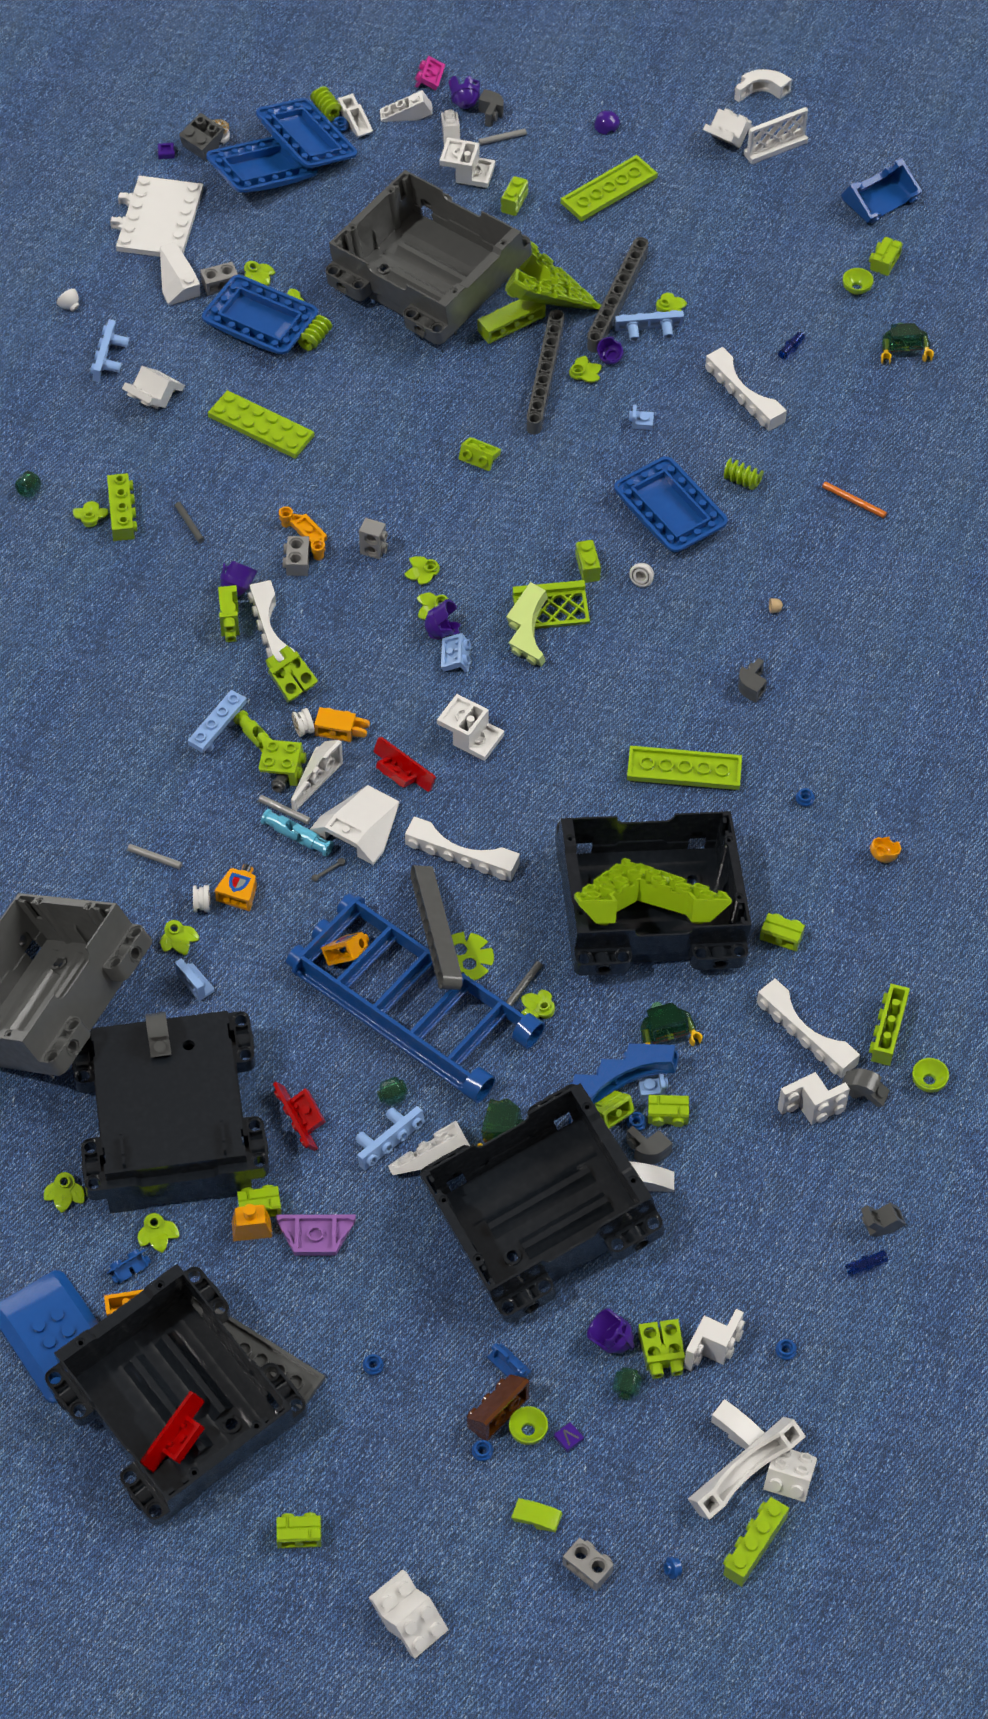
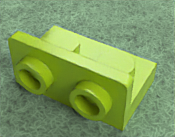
(478, 453)

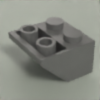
(202, 136)

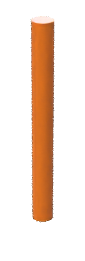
(854, 499)

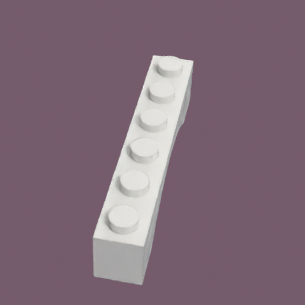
(765, 410)
(264, 602)
(496, 862)
(835, 1054)
(722, 1486)

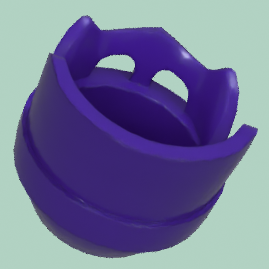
(464, 94)
(237, 575)
(437, 621)
(611, 1332)

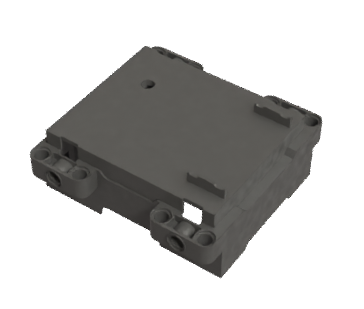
(435, 267)
(52, 1007)

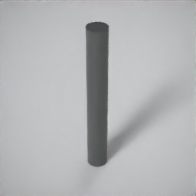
(189, 522)
(524, 983)

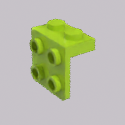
(283, 758)

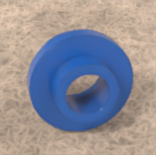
(341, 123)
(805, 793)
(636, 1116)
(786, 1343)
(373, 1358)
(482, 1444)
(672, 1567)

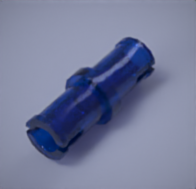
(791, 345)
(866, 1263)

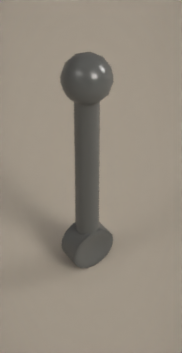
(341, 862)

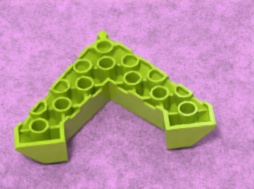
(547, 284)
(638, 882)

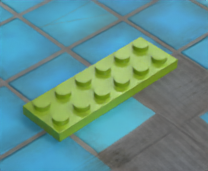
(608, 188)
(261, 424)
(684, 767)

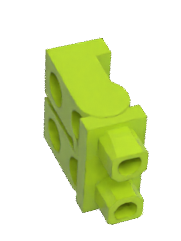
(229, 612)
(290, 667)
(664, 1354)

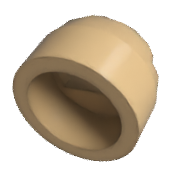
(775, 605)

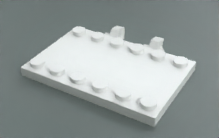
(157, 215)

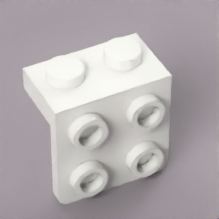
(790, 1474)

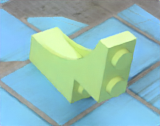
(523, 620)

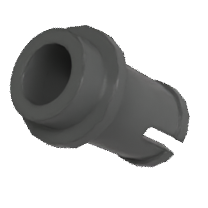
(279, 783)

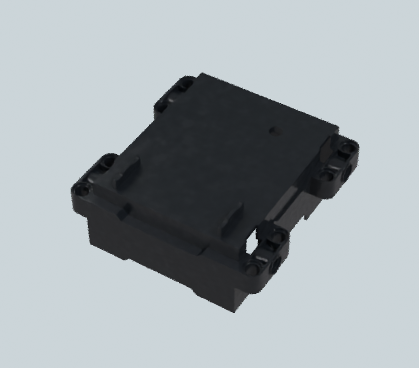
(646, 930)
(170, 1120)
(545, 1197)
(143, 1365)

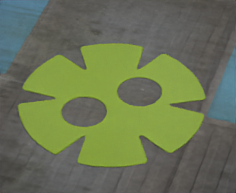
(474, 951)

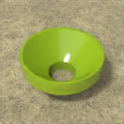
(860, 277)
(933, 1068)
(528, 1416)

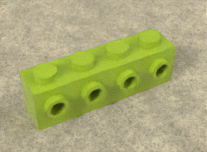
(509, 319)
(121, 507)
(890, 1024)
(756, 1541)

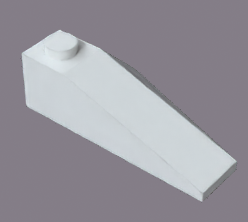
(177, 275)
(321, 766)
(445, 1141)

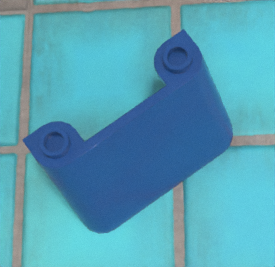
(882, 192)

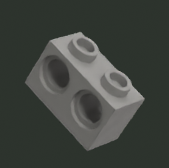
(216, 277)
(373, 538)
(297, 555)
(583, 1567)

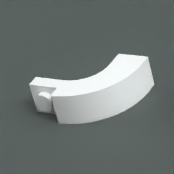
(763, 80)

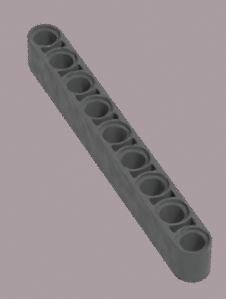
(618, 293)
(545, 372)
(436, 928)

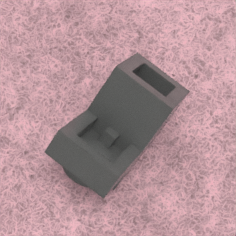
(492, 105)
(750, 682)
(158, 1034)
(867, 1084)
(649, 1150)
(883, 1220)

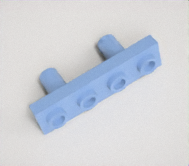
(662, 320)
(104, 344)
(215, 723)
(384, 1144)

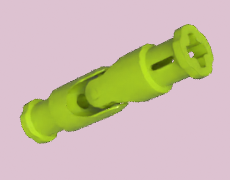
(251, 729)

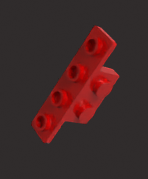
(401, 767)
(303, 1112)
(177, 1435)

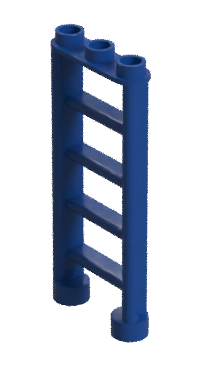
(474, 1084)

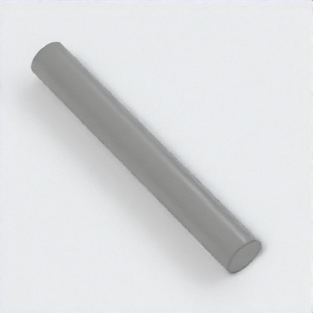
(503, 136)
(284, 809)
(154, 856)

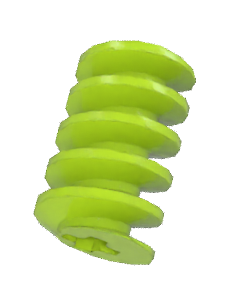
(326, 102)
(315, 333)
(742, 475)

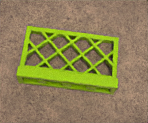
(562, 590)

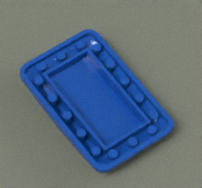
(305, 133)
(258, 165)
(259, 314)
(670, 504)
(41, 1322)

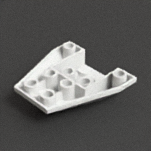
(361, 821)

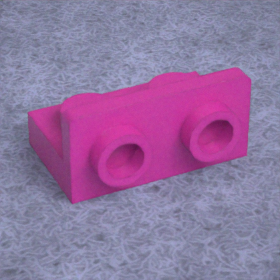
(430, 73)

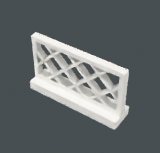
(780, 142)

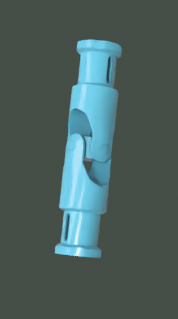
(299, 833)

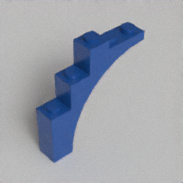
(637, 1062)

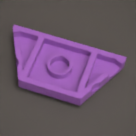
(315, 1233)

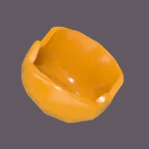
(884, 849)

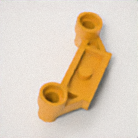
(305, 527)

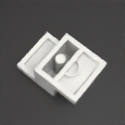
(729, 127)
(465, 158)
(152, 387)
(470, 727)
(813, 1098)
(714, 1340)
(408, 1613)

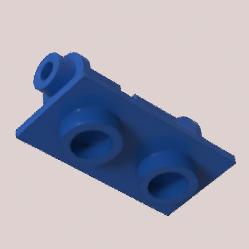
(121, 1269)
(507, 1361)

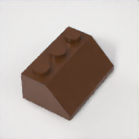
(498, 1406)

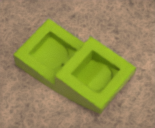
(536, 1514)

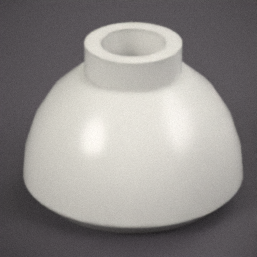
(69, 300)
(641, 574)

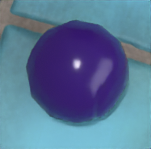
(606, 122)
(610, 351)

